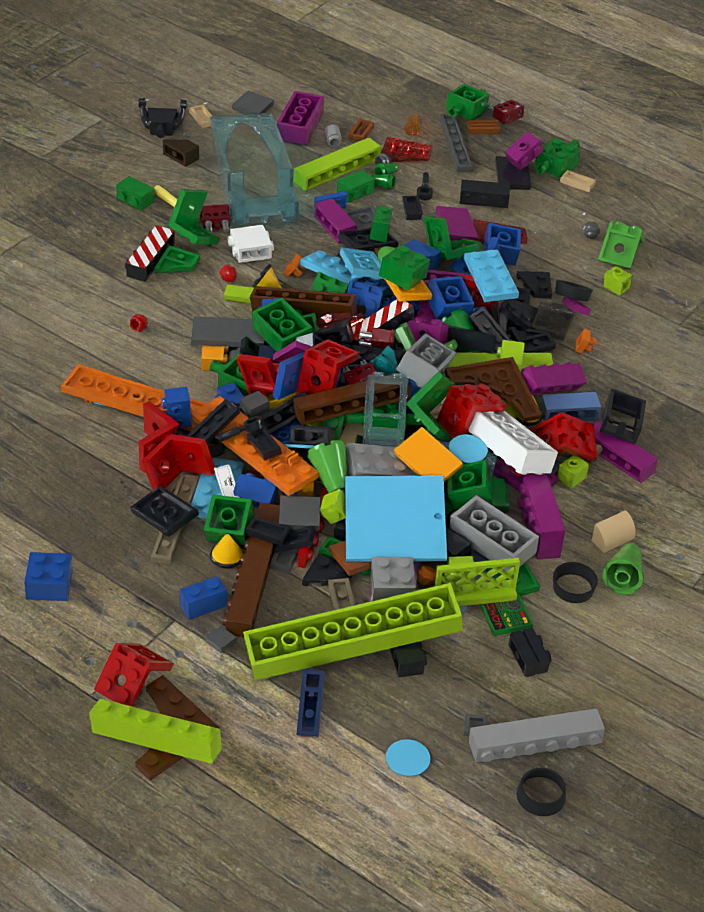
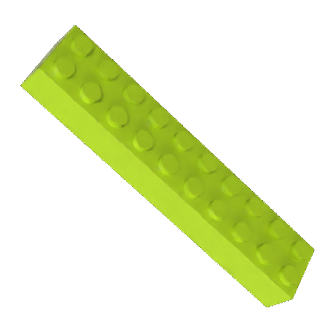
(353, 631)

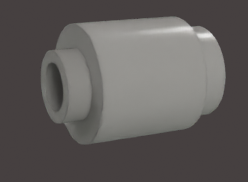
(333, 135)

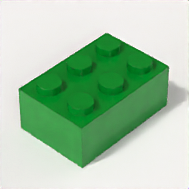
(279, 324)

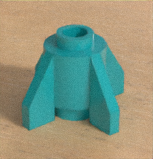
(385, 363)

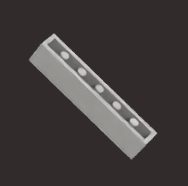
(536, 735)

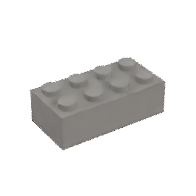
(425, 360)
(374, 461)
(493, 532)

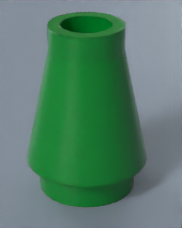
(385, 168)
(385, 181)

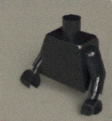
(162, 120)

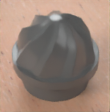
(382, 158)
(591, 230)

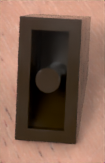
(181, 151)

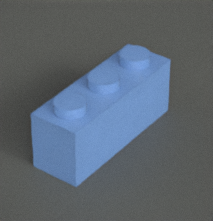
(579, 405)

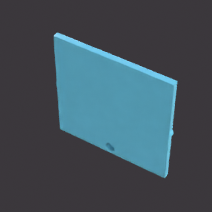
(395, 518)

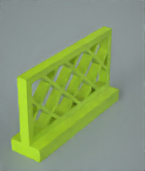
(481, 591)

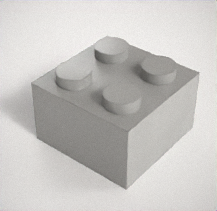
(391, 576)

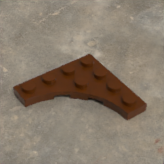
(503, 380)
(172, 703)

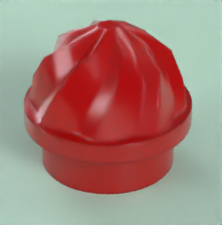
(228, 273)
(138, 322)

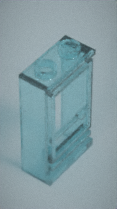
(379, 435)

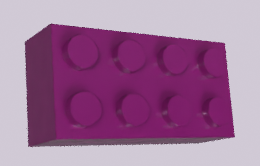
(300, 117)
(542, 515)

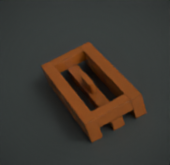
(483, 126)
(364, 130)

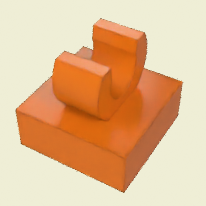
(294, 266)
(584, 340)

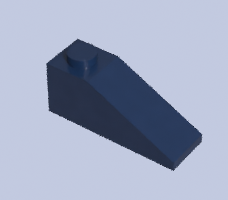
(310, 702)

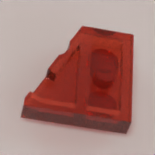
(334, 317)

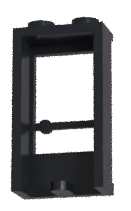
(627, 405)

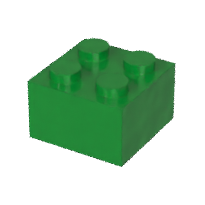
(404, 267)
(468, 482)
(228, 516)

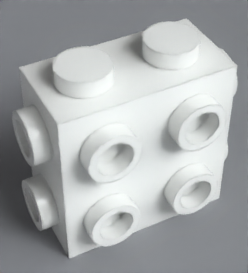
(250, 243)

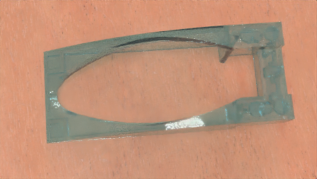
(232, 182)

